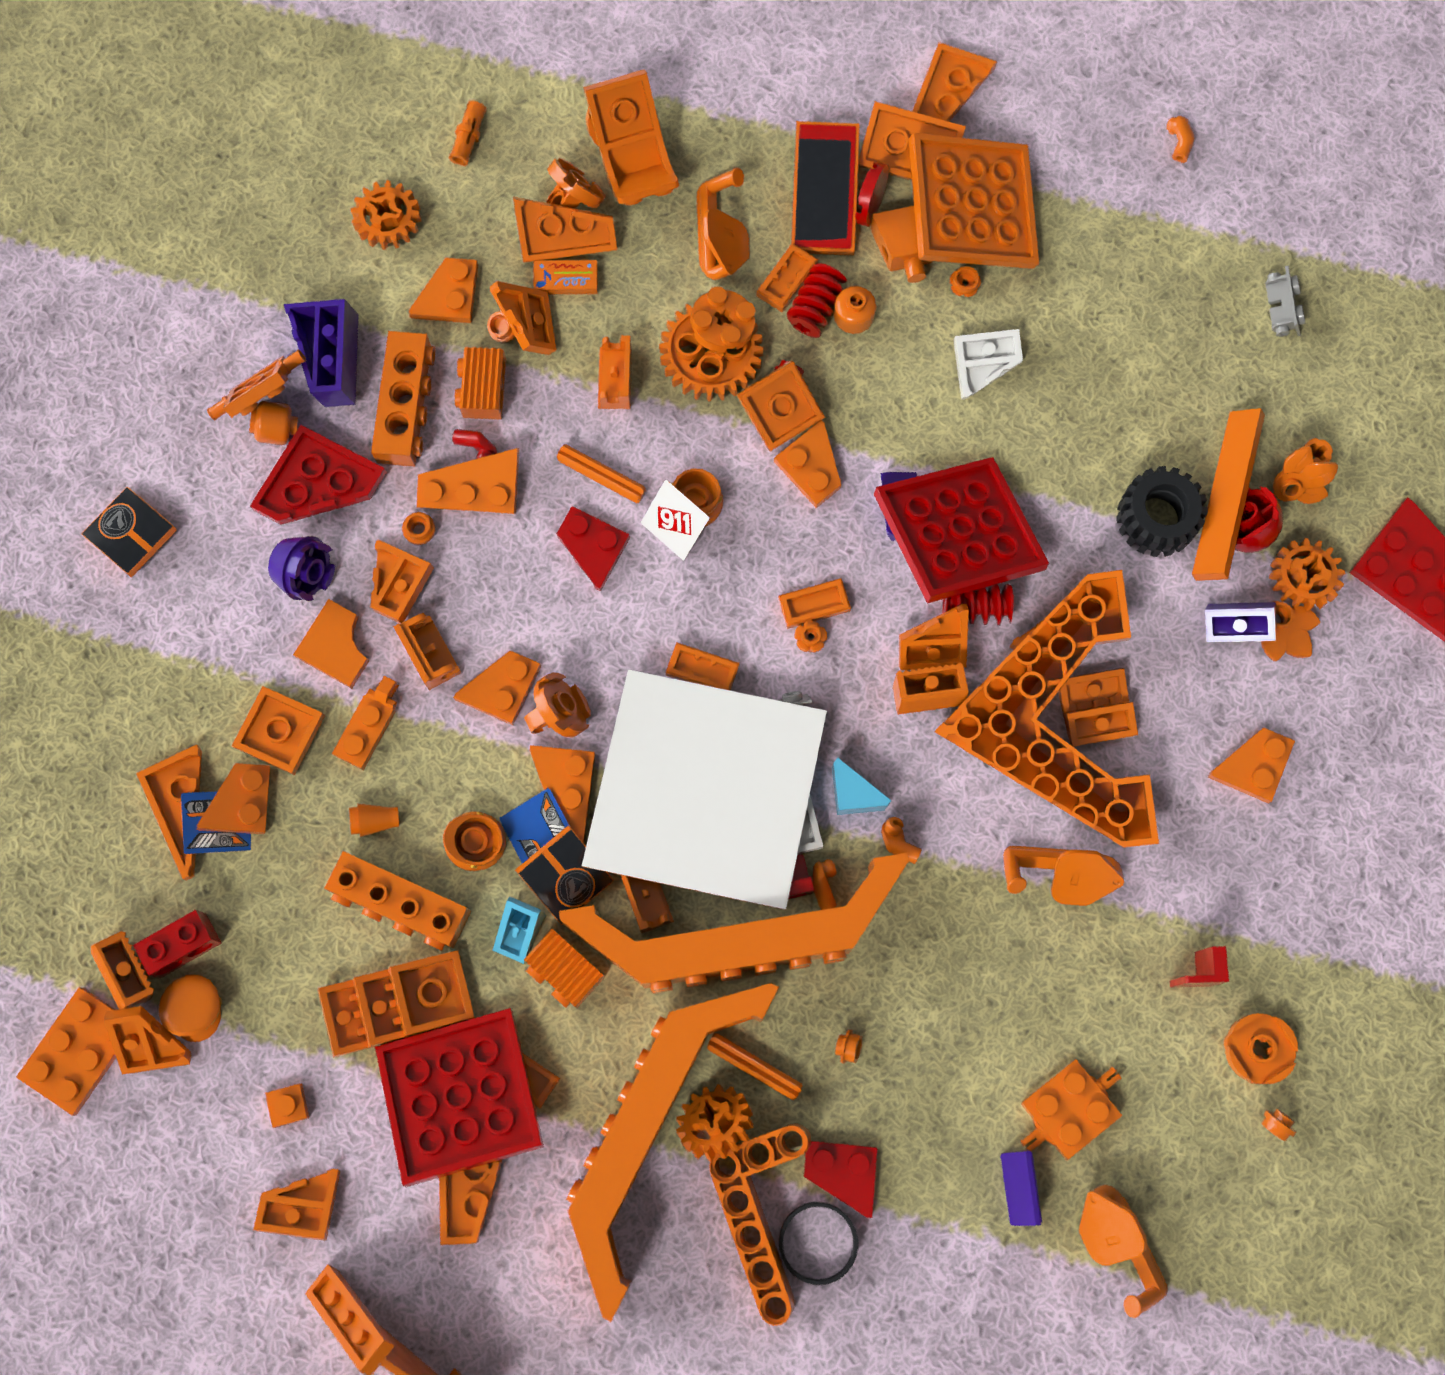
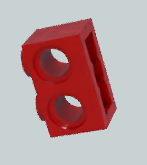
(177, 944)

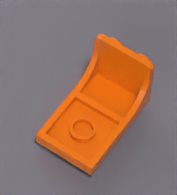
(630, 138)

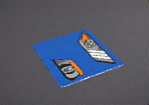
(533, 824)
(199, 841)

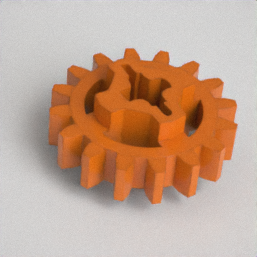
(386, 215)
(1321, 574)
(714, 1122)

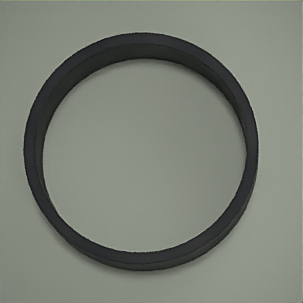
(839, 1275)

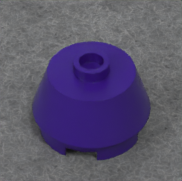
(301, 567)

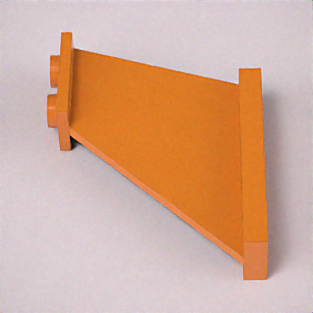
(358, 1331)

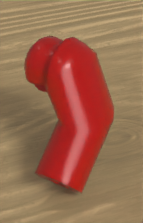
(474, 439)

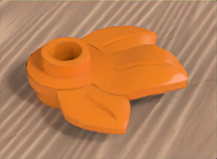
(1306, 475)
(1291, 633)

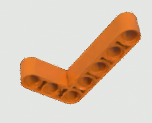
(754, 1216)

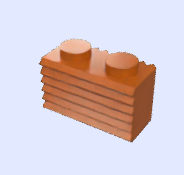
(482, 383)
(930, 688)
(564, 969)
(122, 971)

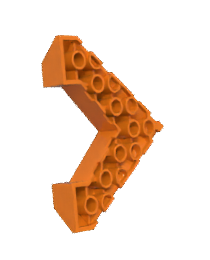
(1002, 714)

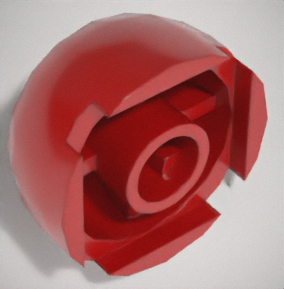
(1260, 521)

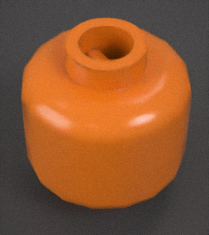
(854, 309)
(273, 422)

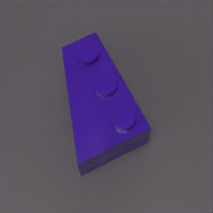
(329, 341)

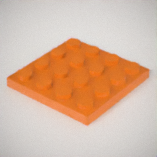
(973, 201)

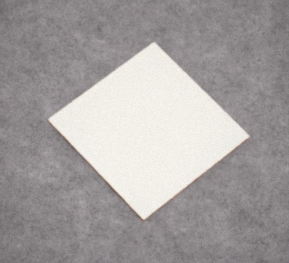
(705, 789)

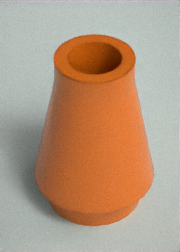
(372, 819)

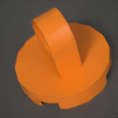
(572, 186)
(558, 707)

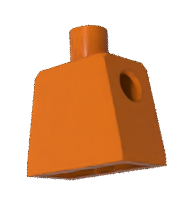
(897, 241)

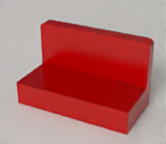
(1210, 969)

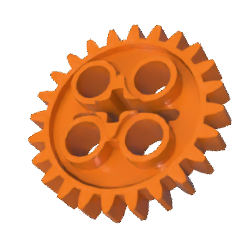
(731, 368)

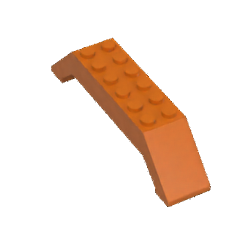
(743, 946)
(636, 1126)

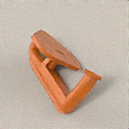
(718, 233)
(1078, 876)
(1114, 1236)

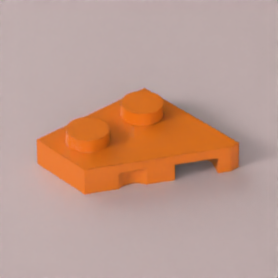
(448, 293)
(527, 315)
(811, 465)
(397, 581)
(936, 641)
(501, 687)
(1256, 765)
(240, 802)
(143, 1042)
(299, 1209)

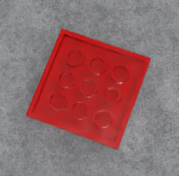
(960, 529)
(458, 1097)

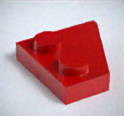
(592, 544)
(844, 1173)

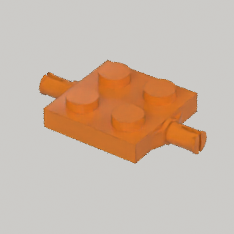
(265, 382)
(1071, 1109)

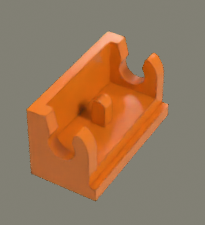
(615, 374)
(427, 650)
(647, 903)

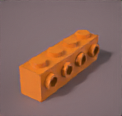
(398, 900)

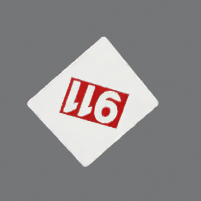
(675, 520)

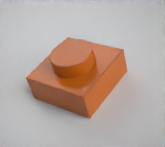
(287, 1105)

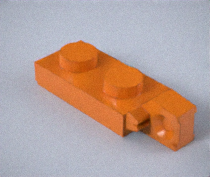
(367, 725)

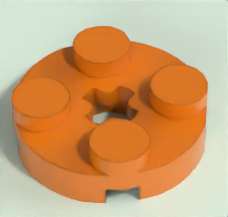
(727, 304)
(1281, 1051)

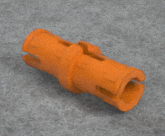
(467, 133)

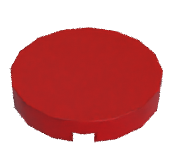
(872, 193)

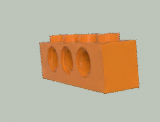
(401, 351)

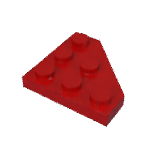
(315, 478)

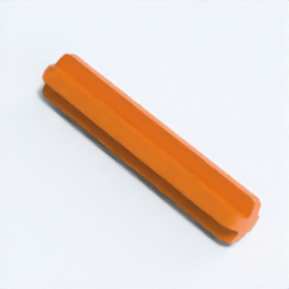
(601, 473)
(754, 1066)

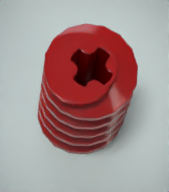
(814, 299)
(985, 603)

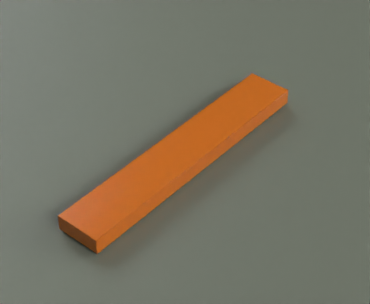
(1228, 495)

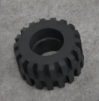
(1175, 490)

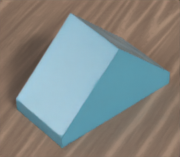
(855, 793)
(518, 929)

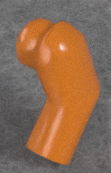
(1182, 128)
(895, 840)
(821, 886)

